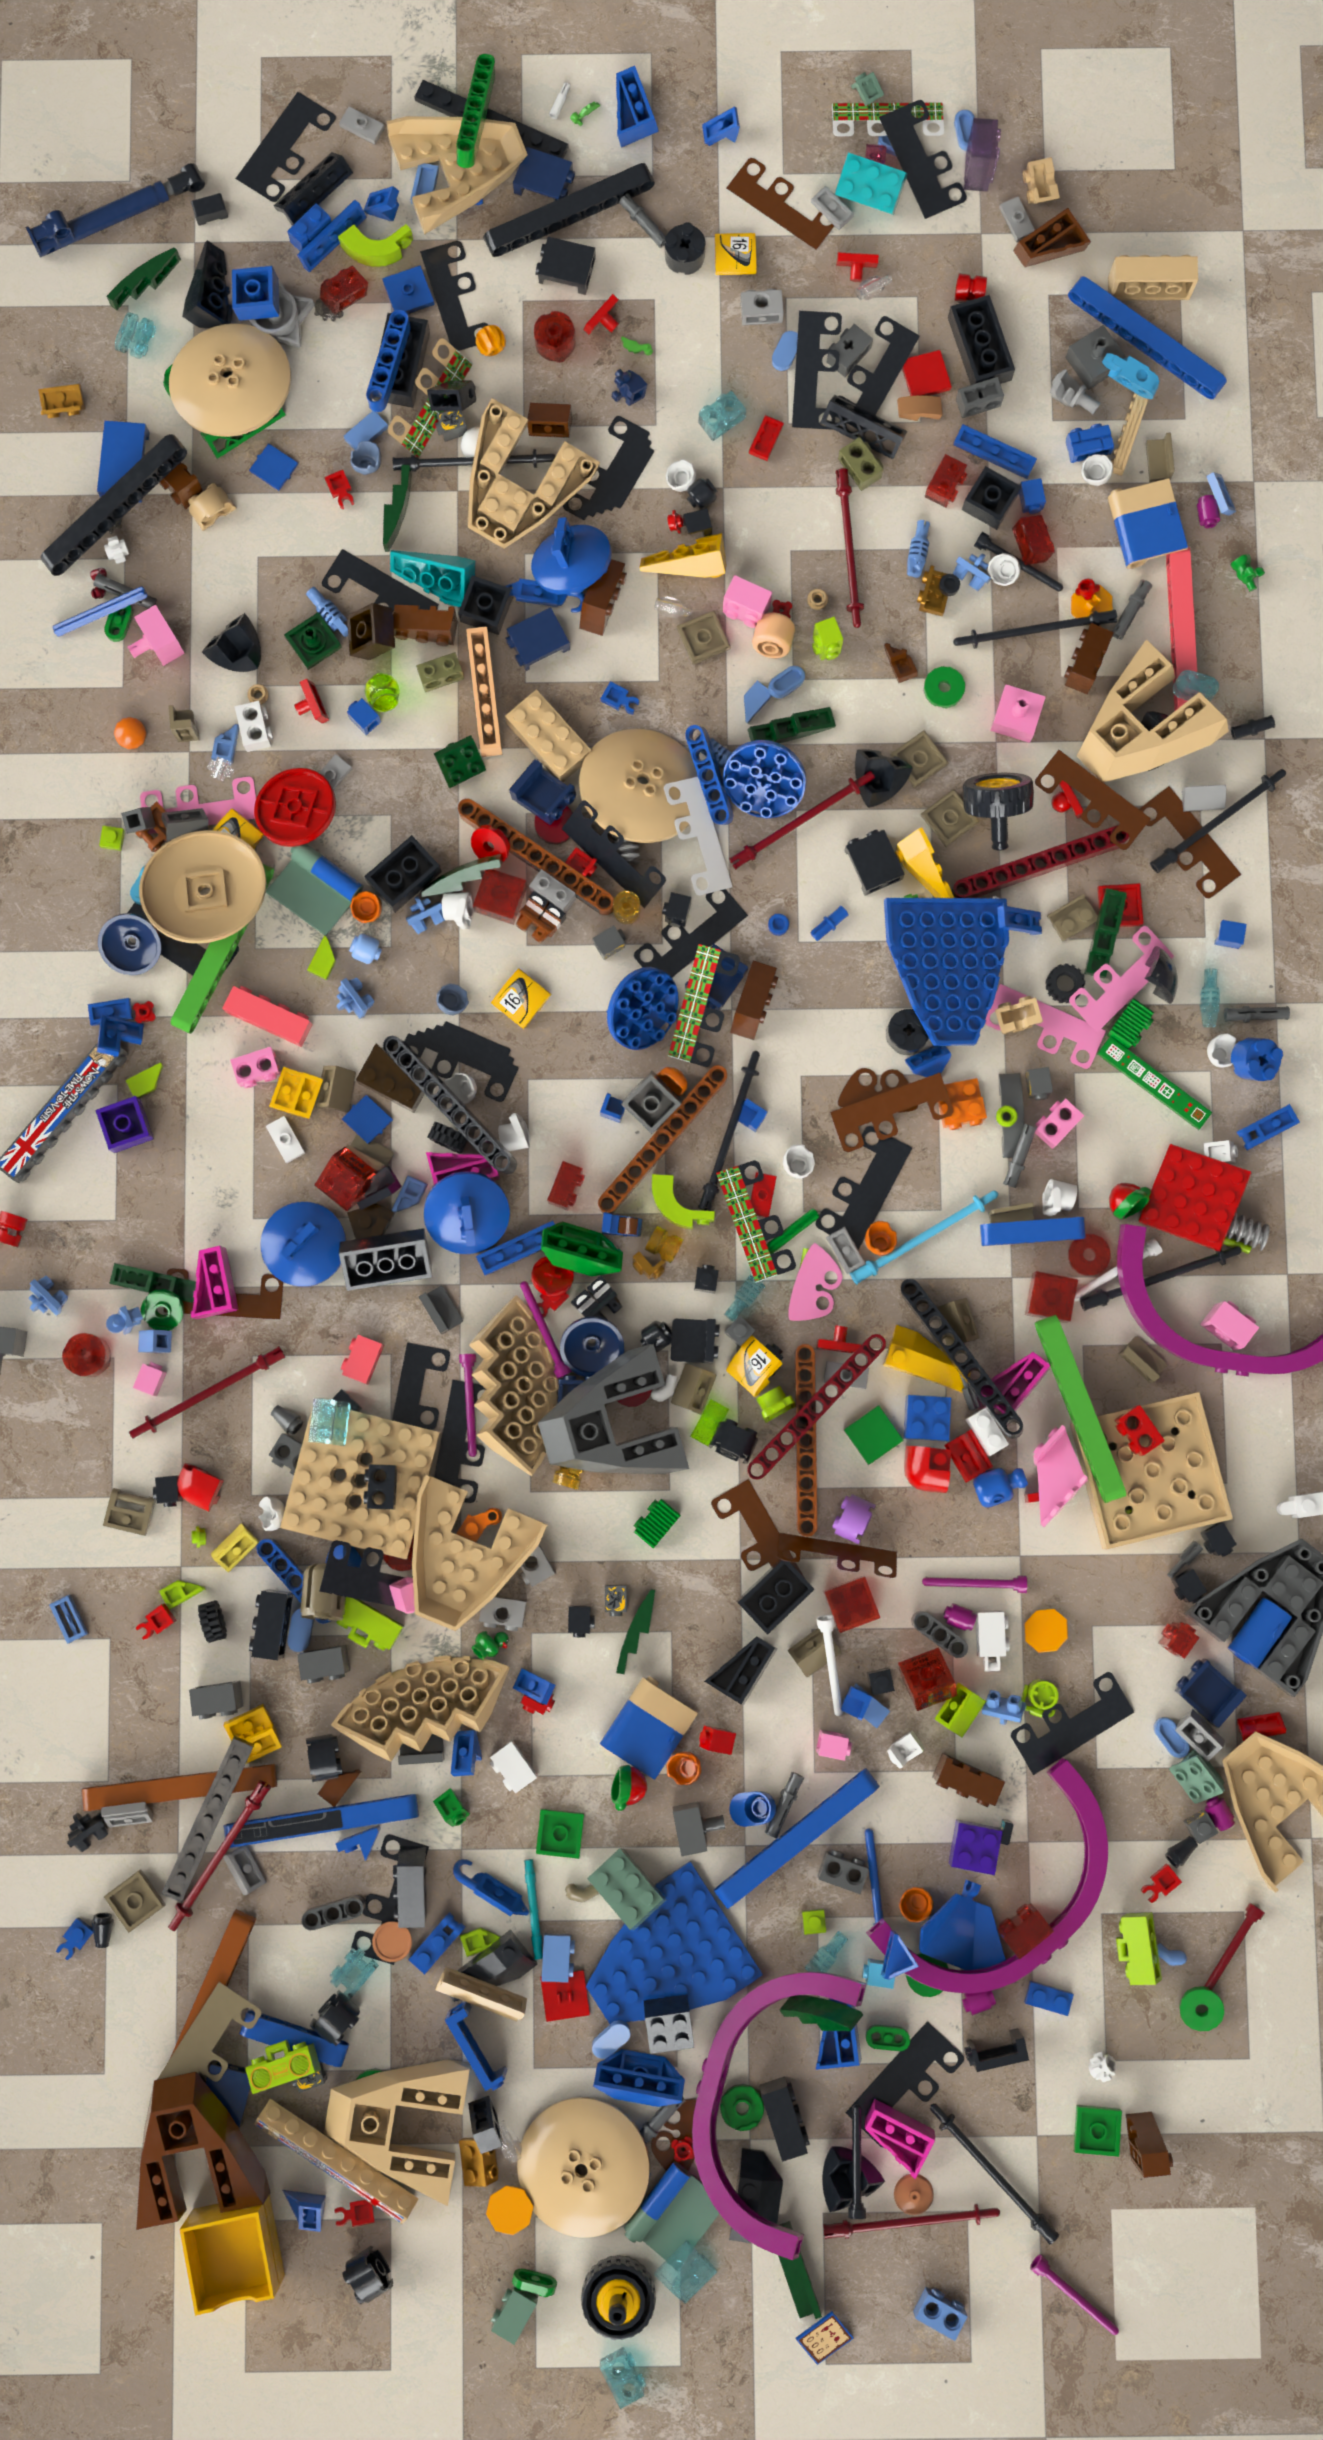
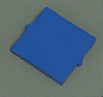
(273, 467)
(367, 1119)

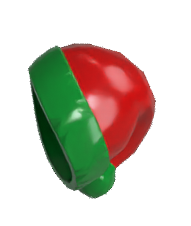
(1128, 1199)
(628, 1787)

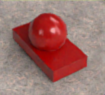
(1064, 800)

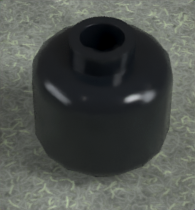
(702, 493)
(657, 1334)

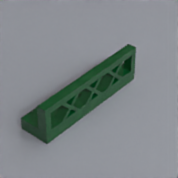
(800, 2284)

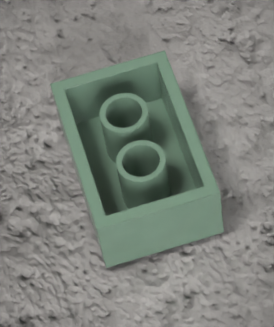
(626, 1889)

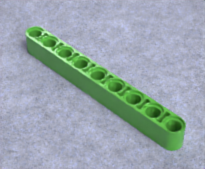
(208, 976)
(1080, 1409)

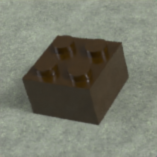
(371, 631)

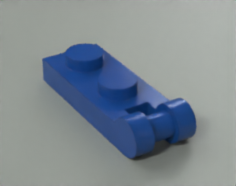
(1019, 920)
(1269, 1126)
(436, 1943)

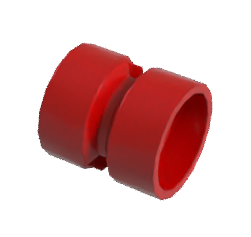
(969, 288)
(16, 1225)

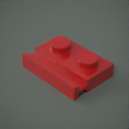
(968, 1455)

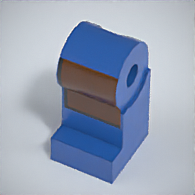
(621, 1225)

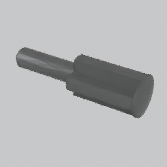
(970, 1397)
(1186, 1557)

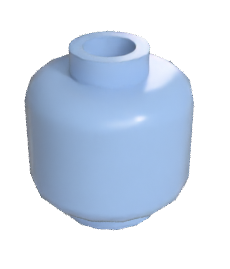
(365, 948)

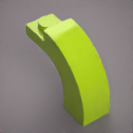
(375, 252)
(668, 1206)

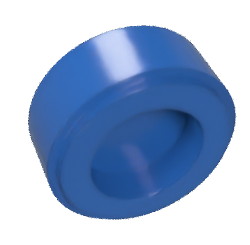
(778, 924)

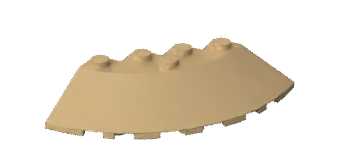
(517, 1385)
(429, 1701)

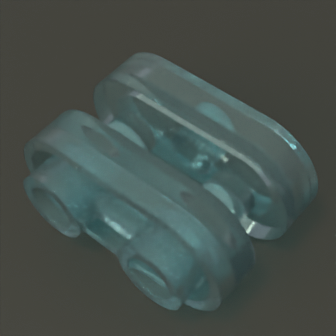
(139, 344)
(1192, 682)
(353, 1959)

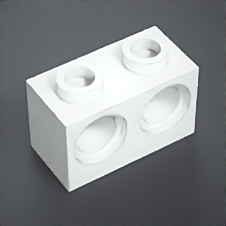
(250, 727)

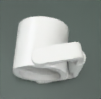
(458, 908)
(515, 1134)
(1058, 1197)

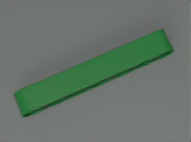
(475, 111)

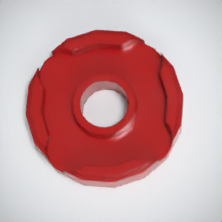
(495, 836)

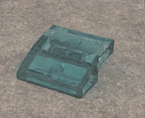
(685, 2272)

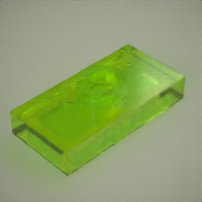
(708, 1422)

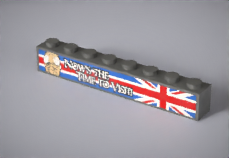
(59, 1112)

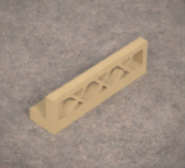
(482, 1994)

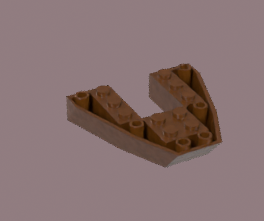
(184, 2118)

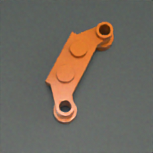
(475, 1525)

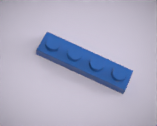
(328, 238)
(995, 451)
(512, 1250)

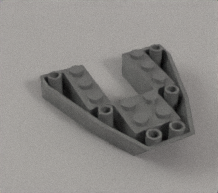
(579, 1429)
(1294, 1583)

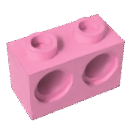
(254, 1061)
(1061, 1126)
(833, 1745)

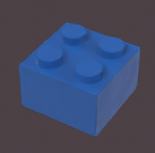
(255, 293)
(927, 1418)

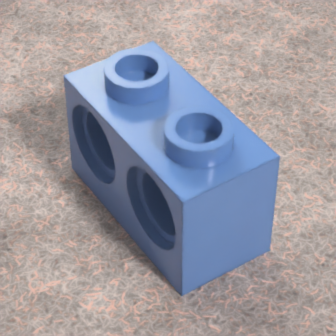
(937, 2318)

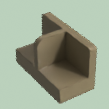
(183, 725)

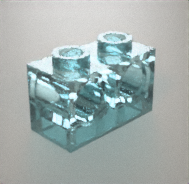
(725, 418)
(618, 2378)

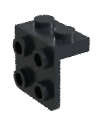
(694, 1340)

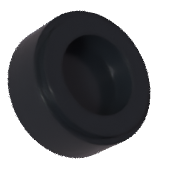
(949, 585)

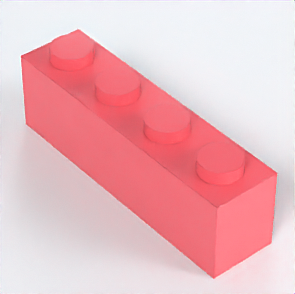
(267, 1016)

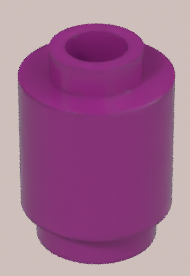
(1208, 511)
(959, 1617)
(1219, 1813)
(978, 2002)

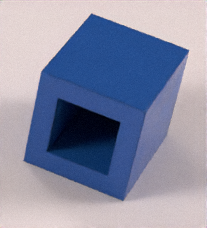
(1032, 496)
(363, 716)

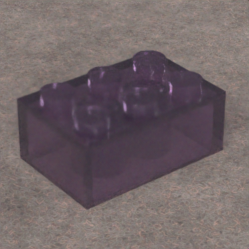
(981, 154)

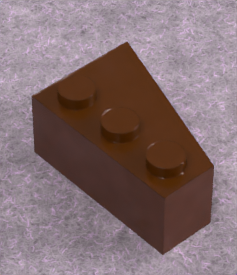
(968, 1780)

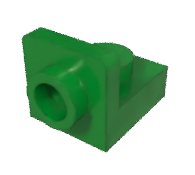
(451, 1808)

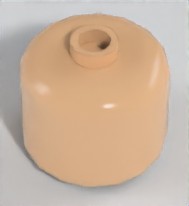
(773, 635)

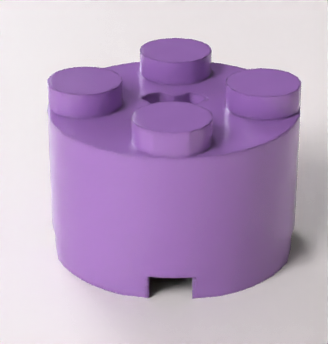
(854, 1518)

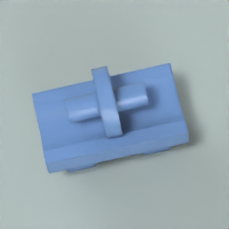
(980, 577)
(416, 919)
(351, 1000)
(42, 1296)
(124, 1320)
(1004, 1708)

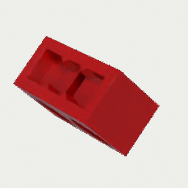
(1143, 1427)

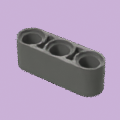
(949, 1639)
(324, 1917)

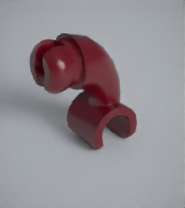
(98, 592)

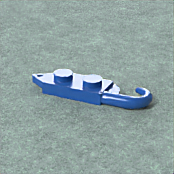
(531, 592)
(491, 1890)

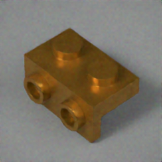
(61, 399)
(931, 598)
(642, 1266)
(476, 2167)

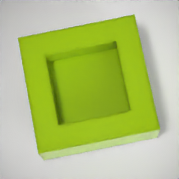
(112, 838)
(814, 1921)

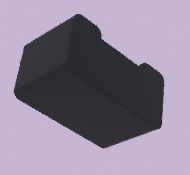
(209, 209)

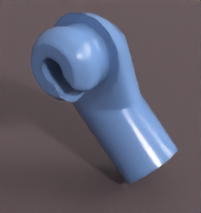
(1172, 1957)

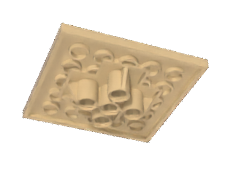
(322, 1504)

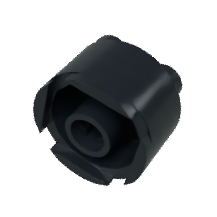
(685, 249)
(899, 1040)
(734, 1441)
(323, 1758)
(335, 2017)
(368, 2275)

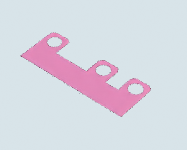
(215, 811)
(1121, 988)
(1056, 1024)

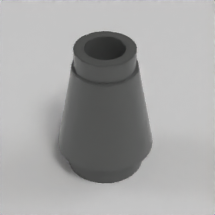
(287, 1420)

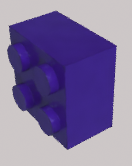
(124, 1124)
(975, 1847)

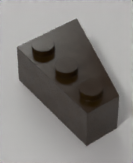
(389, 1080)

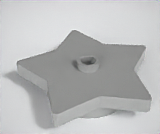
(287, 326)

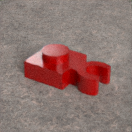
(339, 486)
(552, 1302)
(158, 1621)
(1164, 1881)
(360, 2214)

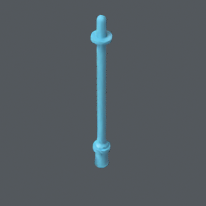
(872, 1267)

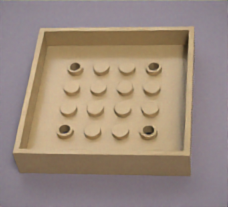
(1160, 1479)

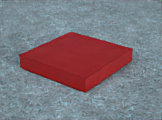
(926, 374)
(1132, 910)

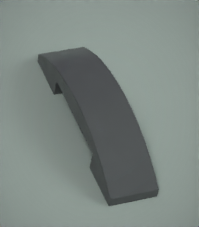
(1011, 1095)

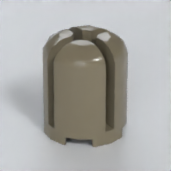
(316, 1603)

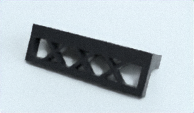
(314, 187)
(867, 420)

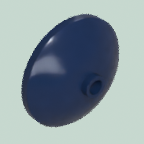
(121, 953)
(587, 1357)

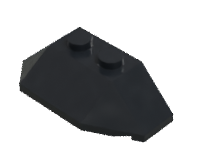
(758, 2187)

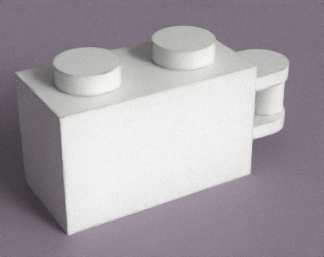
(1302, 1505)
(991, 1638)

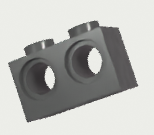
(979, 397)
(292, 1459)
(840, 1877)

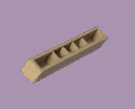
(1129, 434)

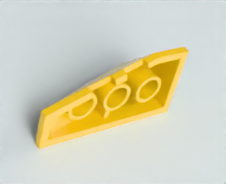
(697, 560)
(917, 858)
(919, 1357)

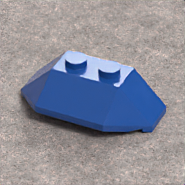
(639, 2079)

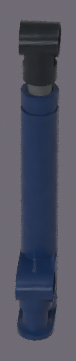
(58, 233)

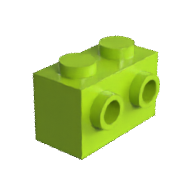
(827, 639)
(960, 1710)

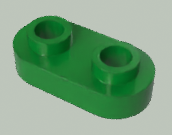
(118, 622)
(887, 2036)
(534, 2282)

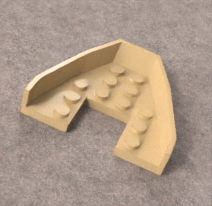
(433, 139)
(454, 1573)
(1265, 1788)

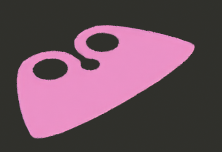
(804, 1294)

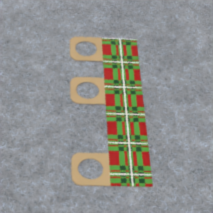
(417, 435)

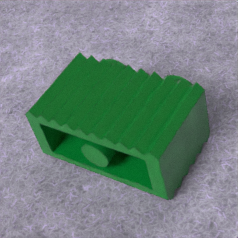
(1131, 1023)
(656, 1522)

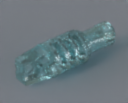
(1210, 999)
(744, 1297)
(826, 1955)

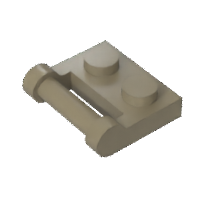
(128, 1519)

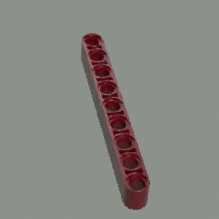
(1032, 870)
(826, 1402)

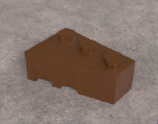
(1052, 240)
(181, 485)
(600, 598)
(425, 625)
(1088, 658)
(753, 1000)
(1147, 2145)

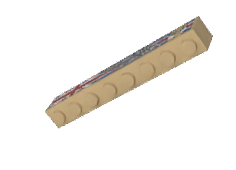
(336, 2161)

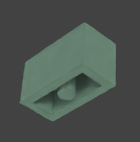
(514, 2314)

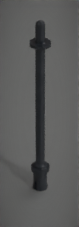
(415, 463)
(1096, 618)
(1171, 854)
(711, 1187)
(1103, 1297)
(1038, 2221)

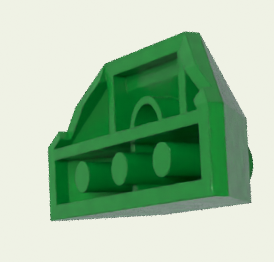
(580, 1250)

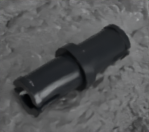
(1252, 727)

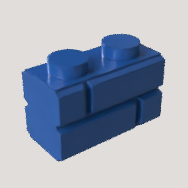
(308, 227)
(1089, 442)

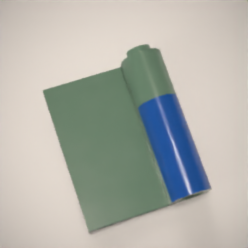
(314, 888)
(672, 2213)

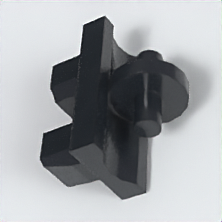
(83, 1828)

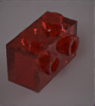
(343, 289)
(946, 480)
(1033, 539)
(565, 1186)
(1178, 1639)

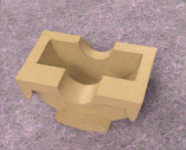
(1040, 181)
(210, 505)
(1018, 1016)

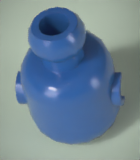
(997, 1486)

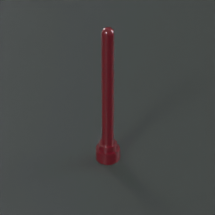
(1253, 1914)

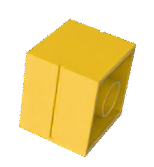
(231, 2255)

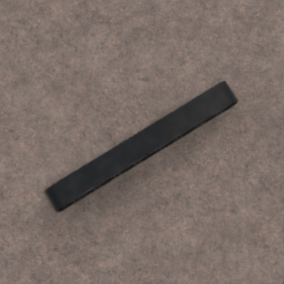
(568, 210)
(114, 504)
(457, 1109)
(963, 1368)

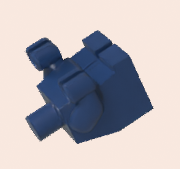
(630, 386)

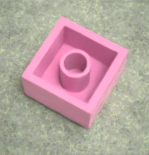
(746, 601)
(1230, 1325)

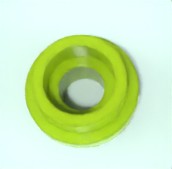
(1006, 1109)
(198, 1536)

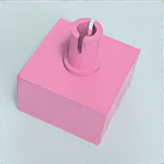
(156, 637)
(1017, 713)

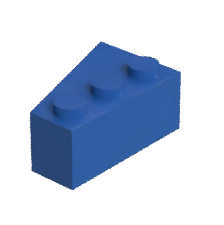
(633, 108)
(839, 2048)

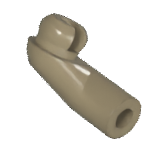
(579, 1895)

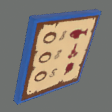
(824, 2337)

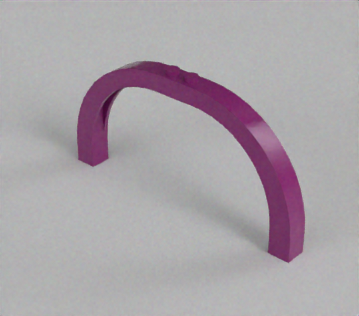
(1133, 1288)
(1063, 1925)
(709, 2090)

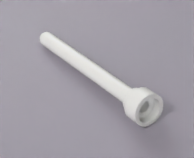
(1151, 1248)
(826, 1624)

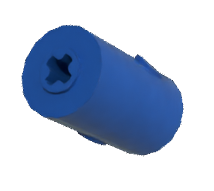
(1259, 1633)

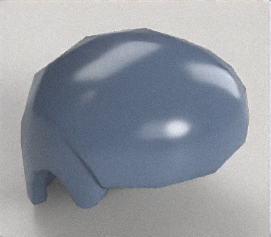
(366, 458)
(452, 999)

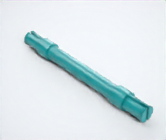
(536, 1938)

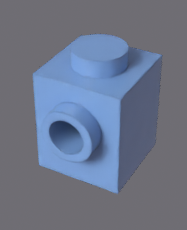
(154, 1341)

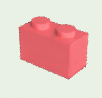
(362, 1359)

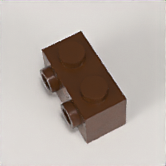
(554, 418)

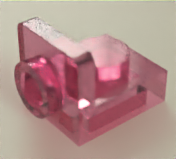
(876, 153)

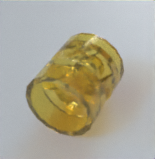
(626, 907)
(665, 1245)
(568, 1477)

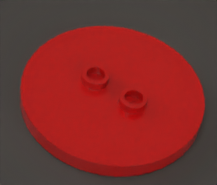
(295, 807)

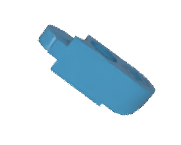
(1132, 375)

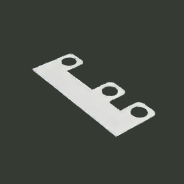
(702, 828)

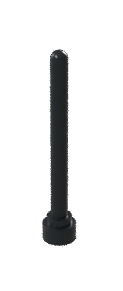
(984, 542)
(856, 2208)

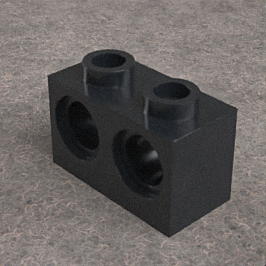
(388, 1487)
(485, 2124)

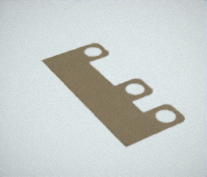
(197, 2045)

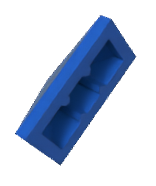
(929, 1061)

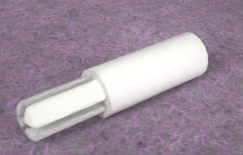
(559, 102)

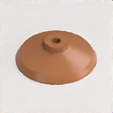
(391, 1942)
(913, 2195)

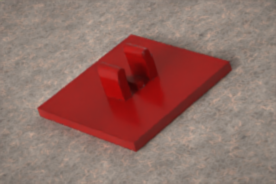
(565, 1999)

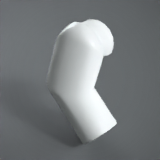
(666, 1391)

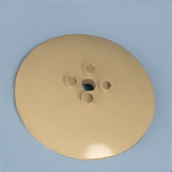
(232, 403)
(612, 785)
(199, 861)
(607, 2144)

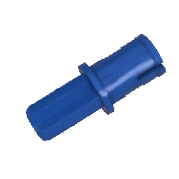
(829, 923)

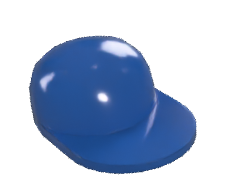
(752, 1808)

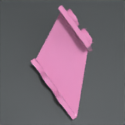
(1058, 1474)

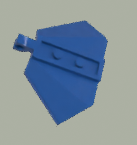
(963, 1932)

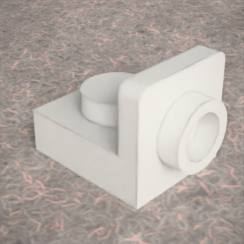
(1222, 1151)

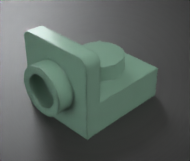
(868, 87)

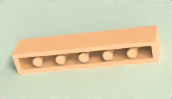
(484, 691)

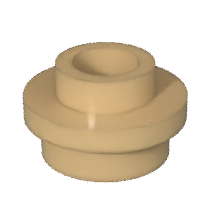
(817, 593)
(258, 689)

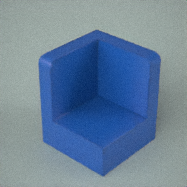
(1231, 934)
(612, 1109)
(752, 1115)
(856, 1703)

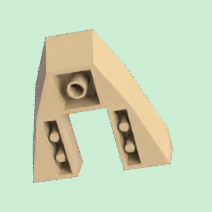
(502, 508)
(1123, 746)
(363, 2117)

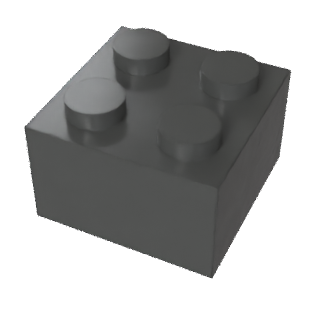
(651, 1102)
(323, 1663)
(216, 1698)

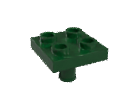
(313, 641)
(459, 761)

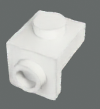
(905, 1749)

